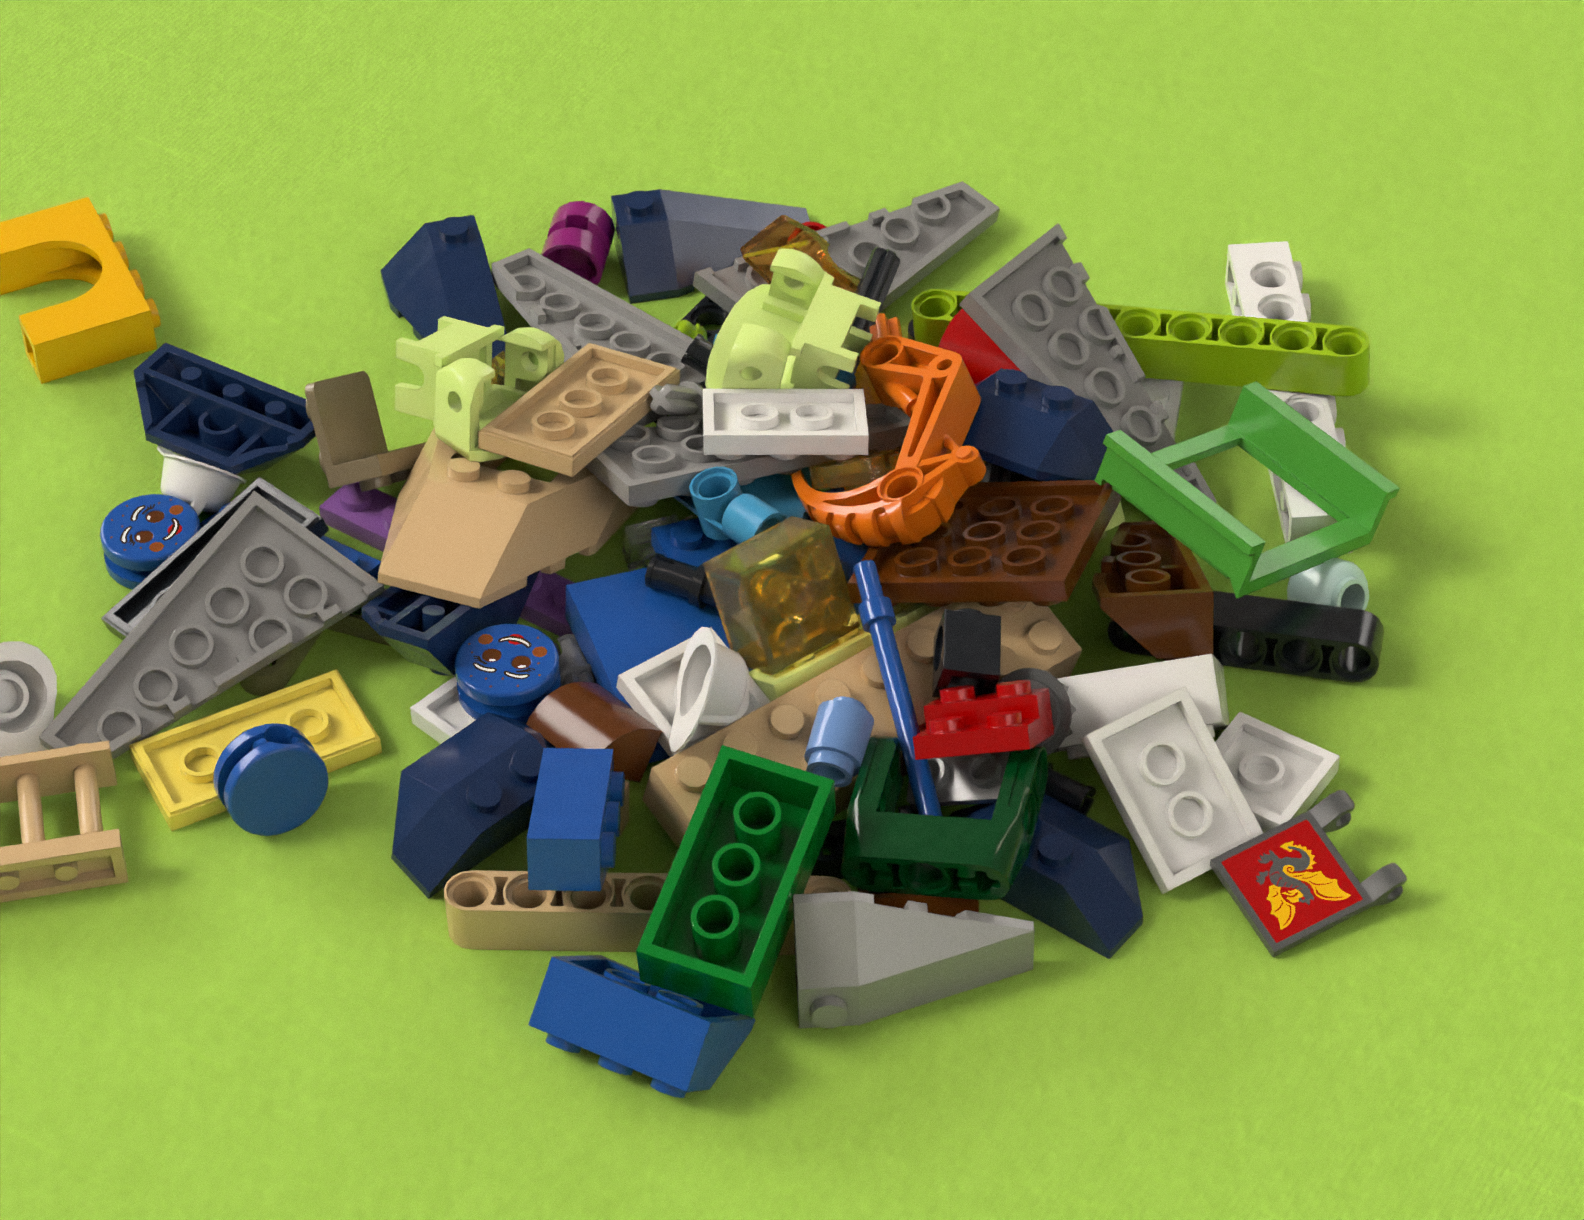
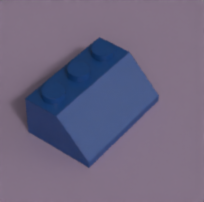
(635, 1024)

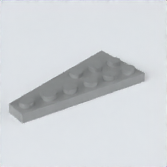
(919, 234)
(584, 314)
(1060, 336)
(664, 459)
(230, 613)

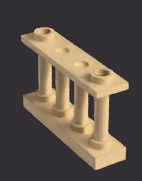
(63, 863)

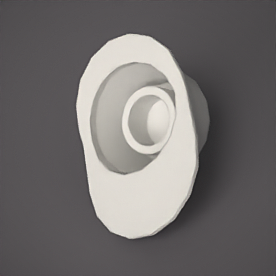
(197, 483)
(709, 687)
(26, 697)

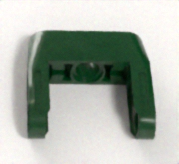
(939, 852)

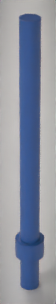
(878, 619)

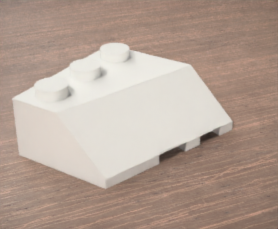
(1117, 692)

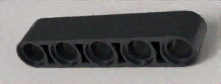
(1287, 638)

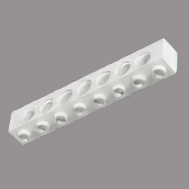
(1269, 284)

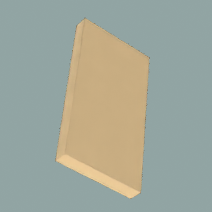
(577, 410)

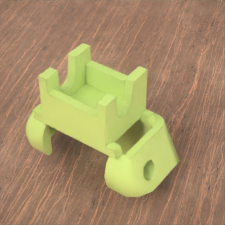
(791, 331)
(459, 376)

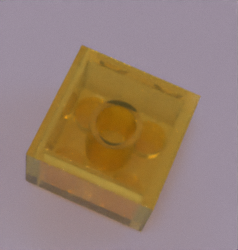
(782, 594)

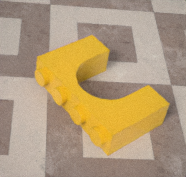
(100, 325)

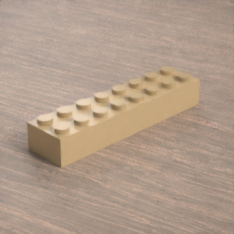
(782, 727)

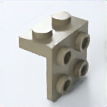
(352, 434)

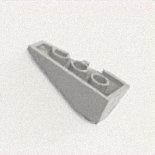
(879, 960)

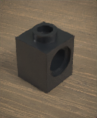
(967, 651)

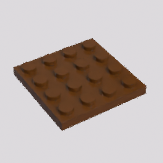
(1000, 546)

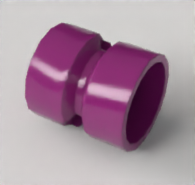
(580, 239)

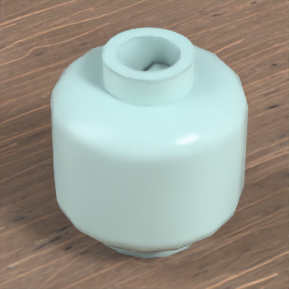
(1331, 584)

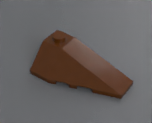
(1156, 592)

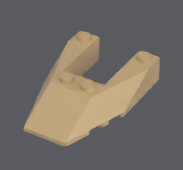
(481, 530)

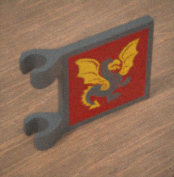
(1297, 882)

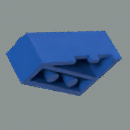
(574, 820)

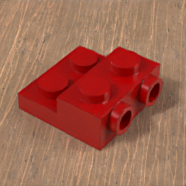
(986, 722)

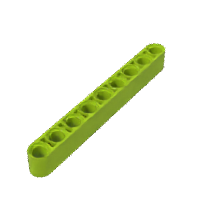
(1211, 346)

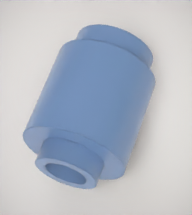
(839, 739)

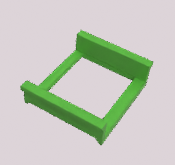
(1286, 446)

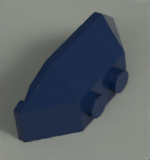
(218, 412)
(1037, 428)
(433, 629)
(466, 799)
(1075, 877)

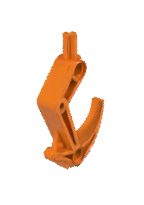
(932, 464)

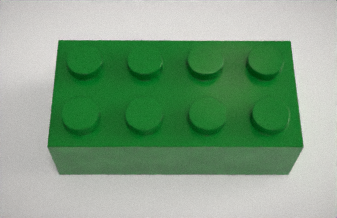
(736, 881)

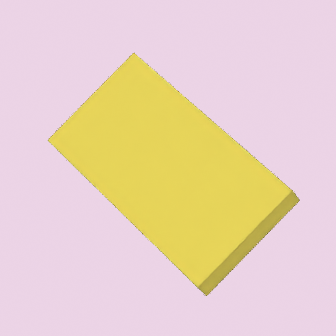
(182, 760)

